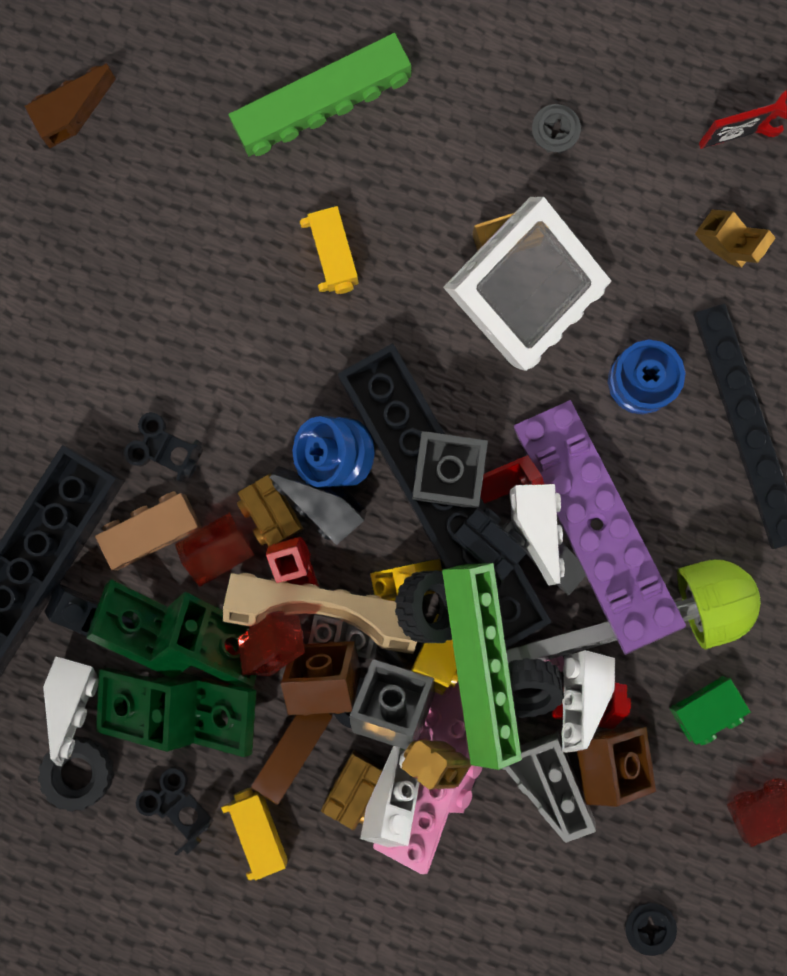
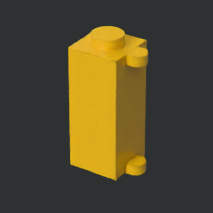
(332, 250)
(256, 834)

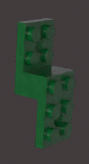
(169, 636)
(176, 711)

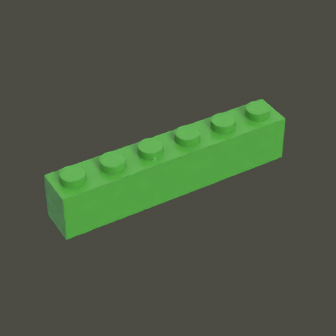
(321, 95)
(482, 665)

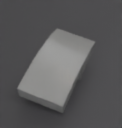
(335, 630)

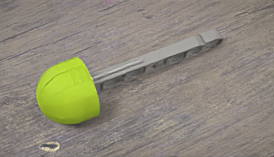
(716, 600)

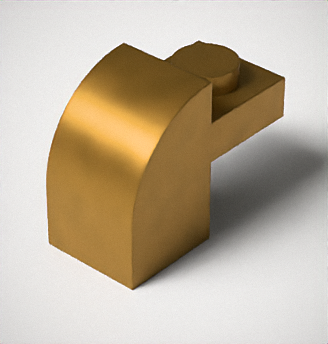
(732, 240)

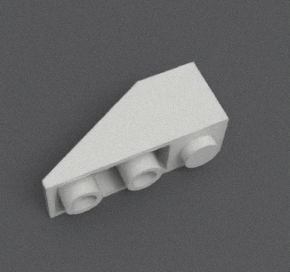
(536, 521)
(587, 691)
(65, 701)
(391, 805)

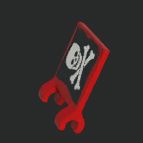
(747, 123)

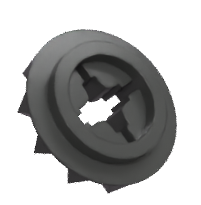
(548, 117)

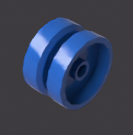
(659, 364)
(333, 451)

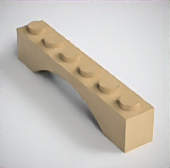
(252, 598)

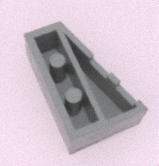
(553, 787)

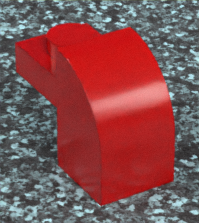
(291, 562)

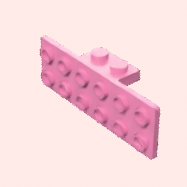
(432, 807)

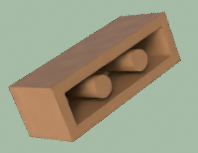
(148, 530)

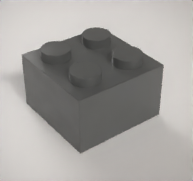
(450, 470)
(392, 704)

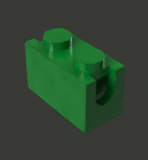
(710, 711)

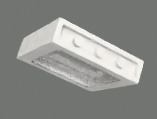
(528, 283)

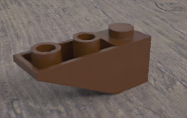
(66, 109)

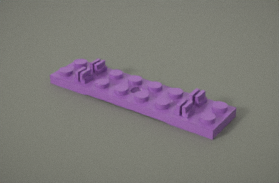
(615, 555)

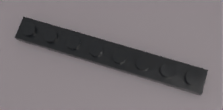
(745, 420)

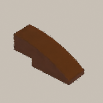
(290, 755)

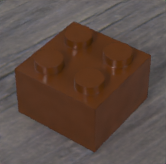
(322, 679)
(617, 767)

